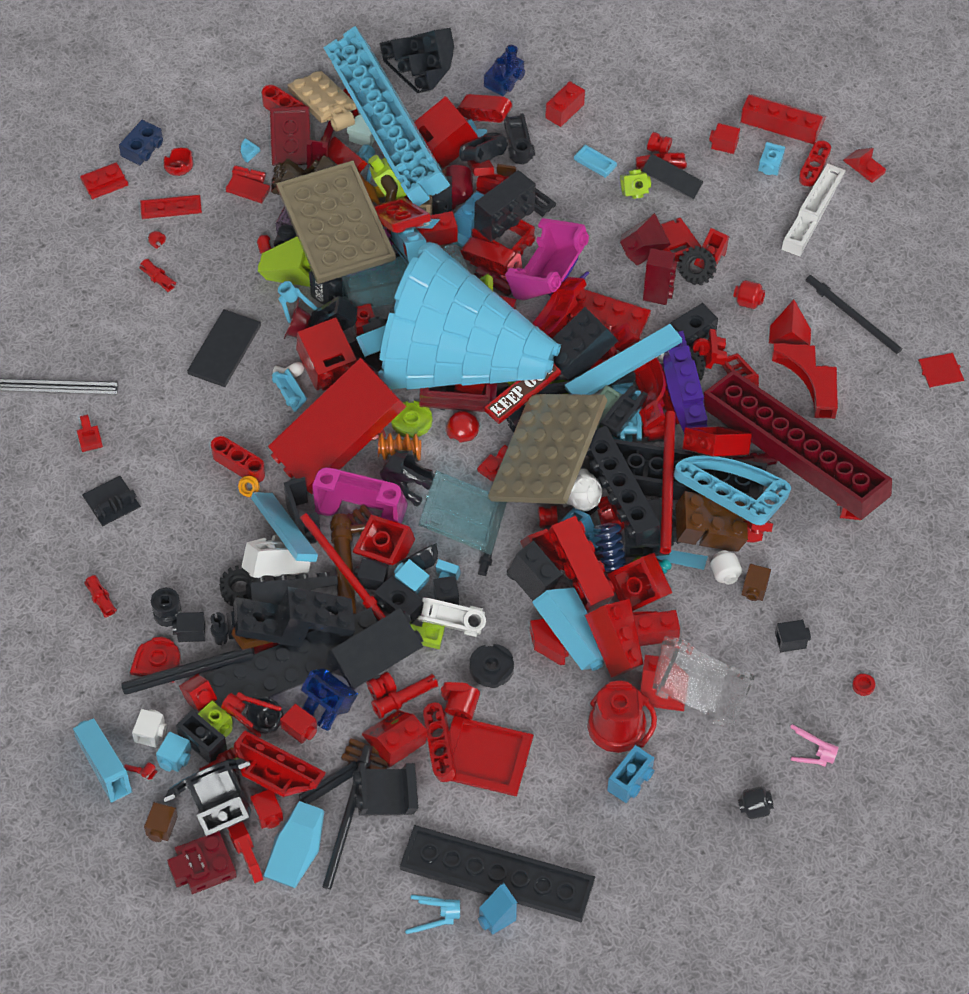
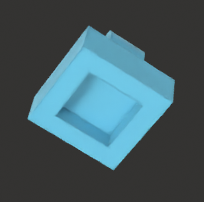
(447, 569)

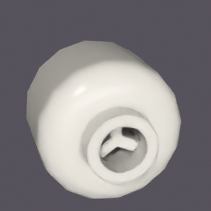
(725, 567)

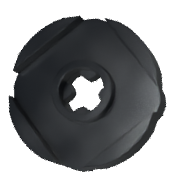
(491, 677)

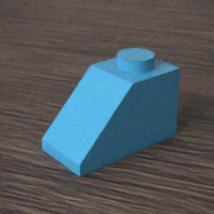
(498, 910)

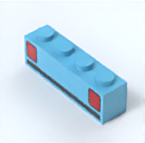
(407, 243)

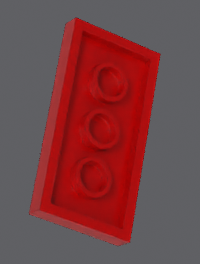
(612, 311)

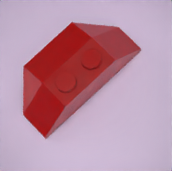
(275, 767)

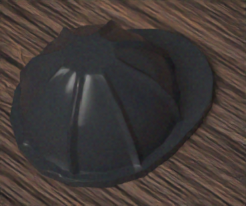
(424, 558)

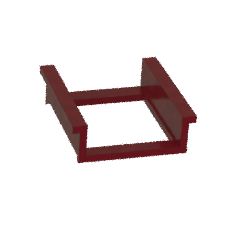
(457, 401)

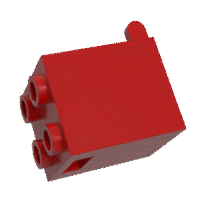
(444, 131)
(321, 344)

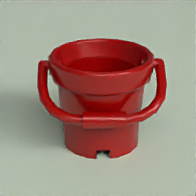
(619, 718)

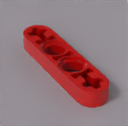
(440, 741)

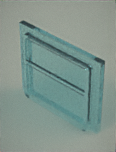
(462, 512)

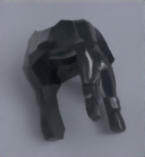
(403, 470)

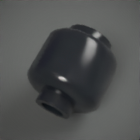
(756, 802)

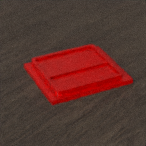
(488, 755)

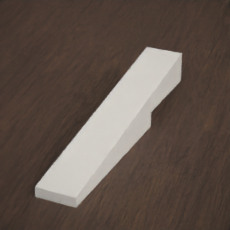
(812, 210)

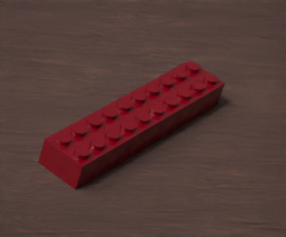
(798, 444)

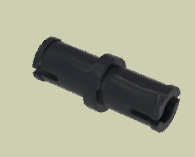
(219, 628)

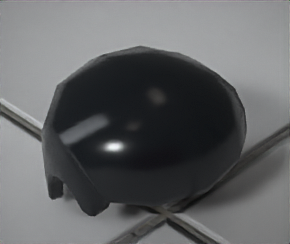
(257, 714)

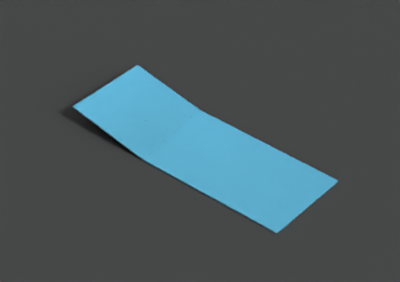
(685, 559)

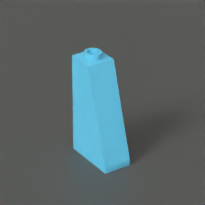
(566, 617)
(103, 760)

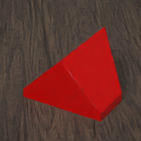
(790, 327)

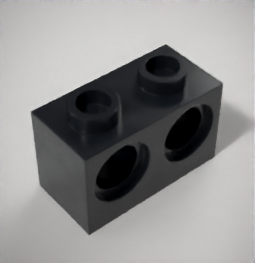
(337, 308)

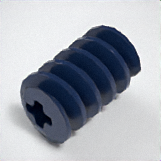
(611, 546)

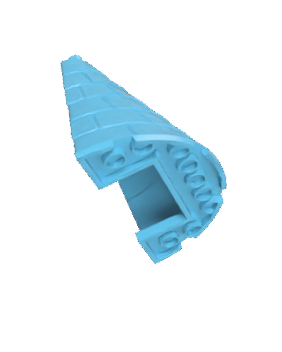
(457, 330)

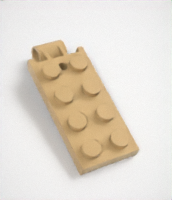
(324, 100)

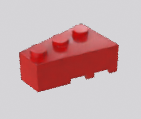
(616, 636)

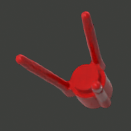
(234, 705)

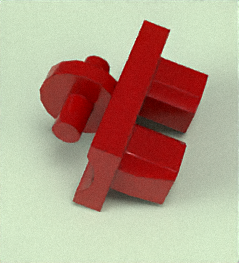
(711, 349)
(607, 513)

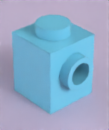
(411, 576)
(173, 752)

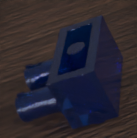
(505, 72)
(328, 692)

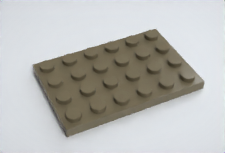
(335, 222)
(547, 448)

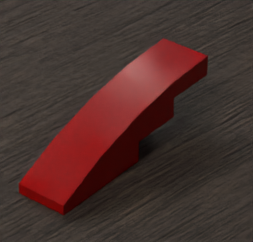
(342, 154)

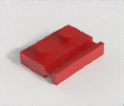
(104, 180)

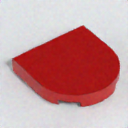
(155, 656)

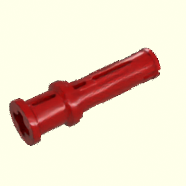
(394, 699)

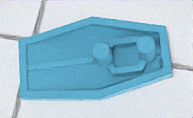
(295, 845)

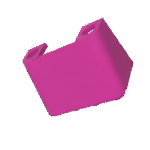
(335, 486)

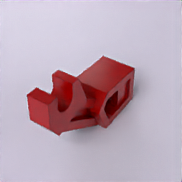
(243, 844)

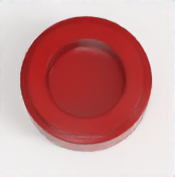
(863, 684)

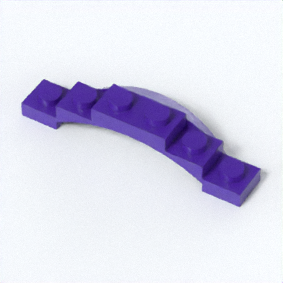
(684, 386)

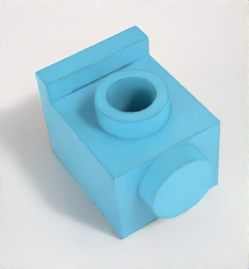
(771, 159)

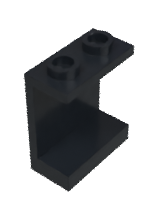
(296, 495)
(386, 791)

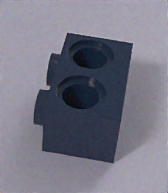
(141, 142)

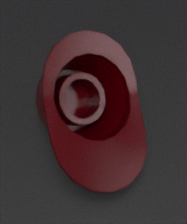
(299, 321)

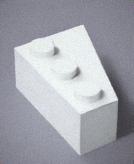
(271, 559)

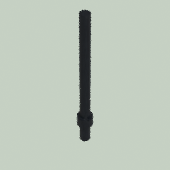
(824, 290)

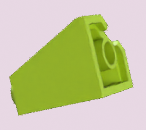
(285, 264)

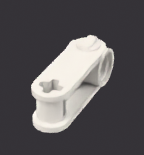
(452, 616)

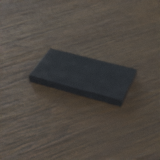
(224, 348)

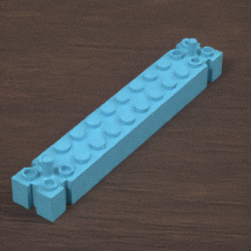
(386, 117)

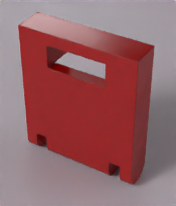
(679, 236)

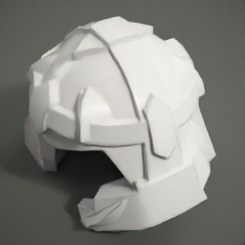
(585, 492)

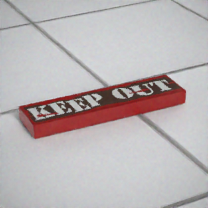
(517, 395)

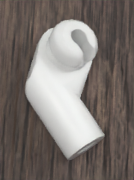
(296, 369)

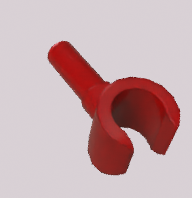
(148, 769)

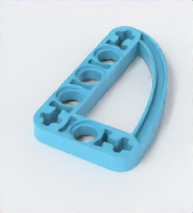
(693, 466)

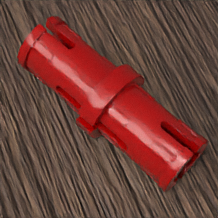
(157, 275)
(100, 596)

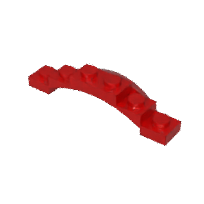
(561, 303)
(649, 379)

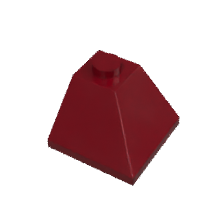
(642, 238)

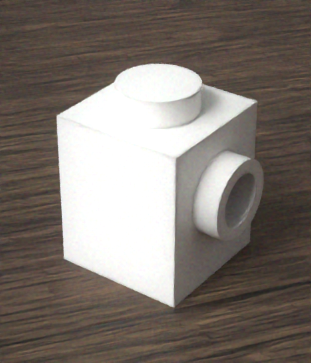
(149, 727)

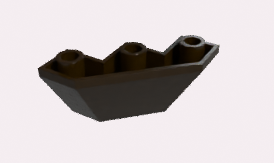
(290, 170)

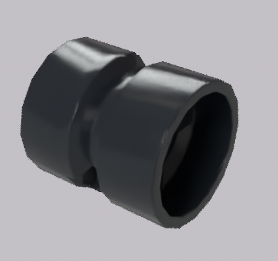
(165, 606)

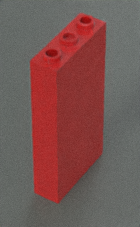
(337, 424)

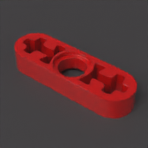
(814, 157)

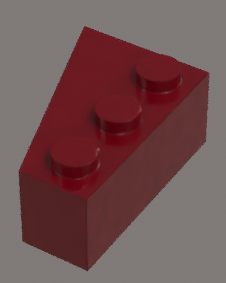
(659, 276)

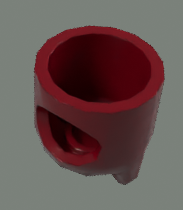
(461, 183)

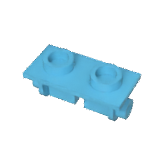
(290, 389)

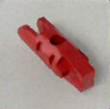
(675, 159)

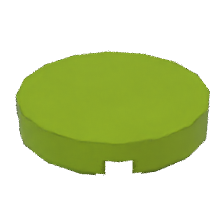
(411, 424)

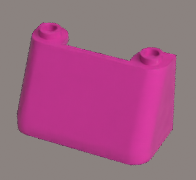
(557, 252)

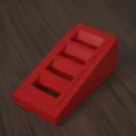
(751, 375)

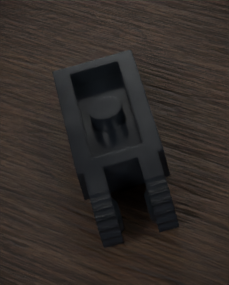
(623, 411)

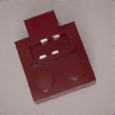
(202, 863)

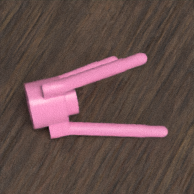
(826, 751)

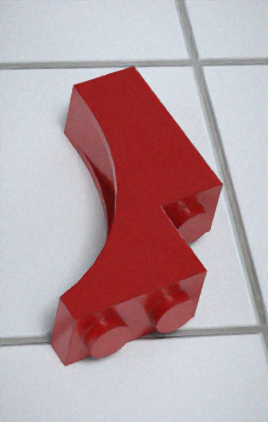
(819, 379)

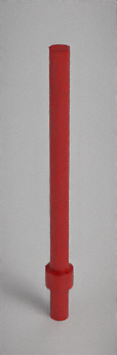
(368, 601)

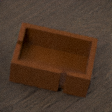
(700, 514)

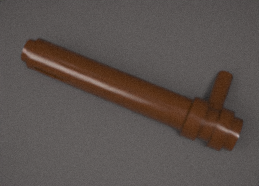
(342, 537)

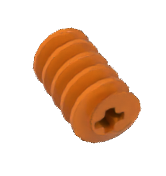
(388, 445)

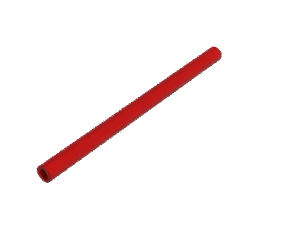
(667, 483)

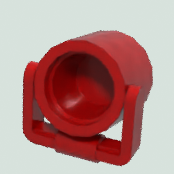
(460, 699)

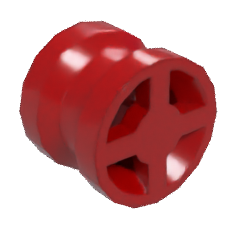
(547, 516)

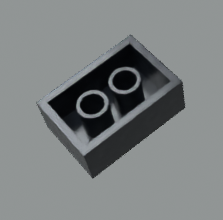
(504, 206)
(582, 344)

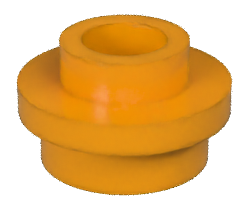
(242, 486)

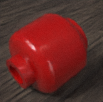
(749, 294)

